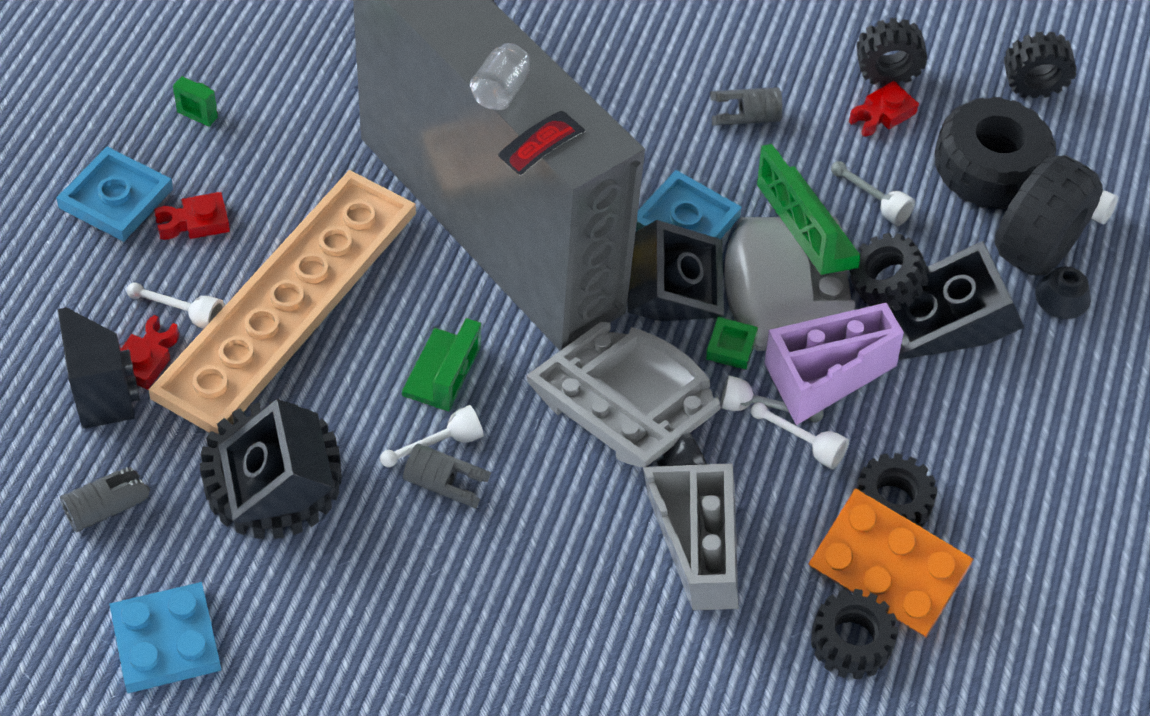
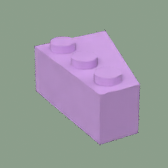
(831, 357)

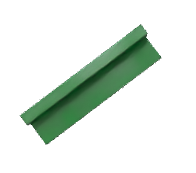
(804, 214)

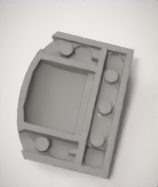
(775, 282)
(627, 391)

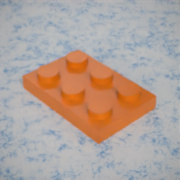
(893, 559)

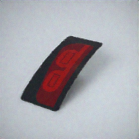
(539, 141)

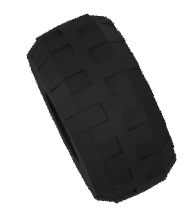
(991, 150)
(1048, 214)

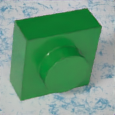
(195, 101)
(732, 343)

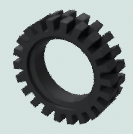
(216, 490)

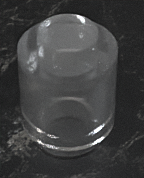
(501, 76)

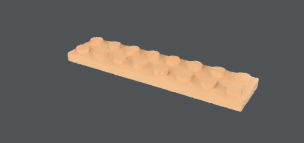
(282, 303)

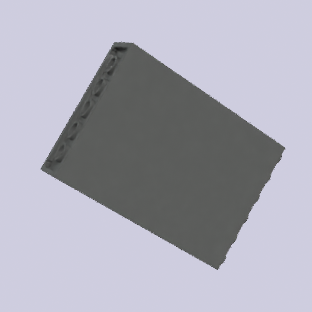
(546, 237)

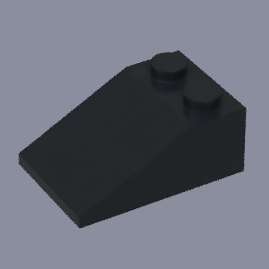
(959, 307)

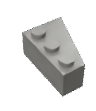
(699, 526)

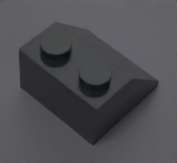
(675, 274)
(97, 371)
(276, 463)

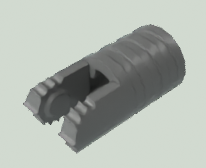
(754, 106)
(438, 471)
(103, 498)

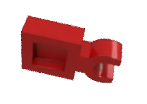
(886, 106)
(200, 216)
(151, 352)

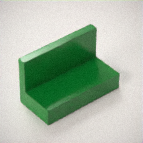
(444, 366)

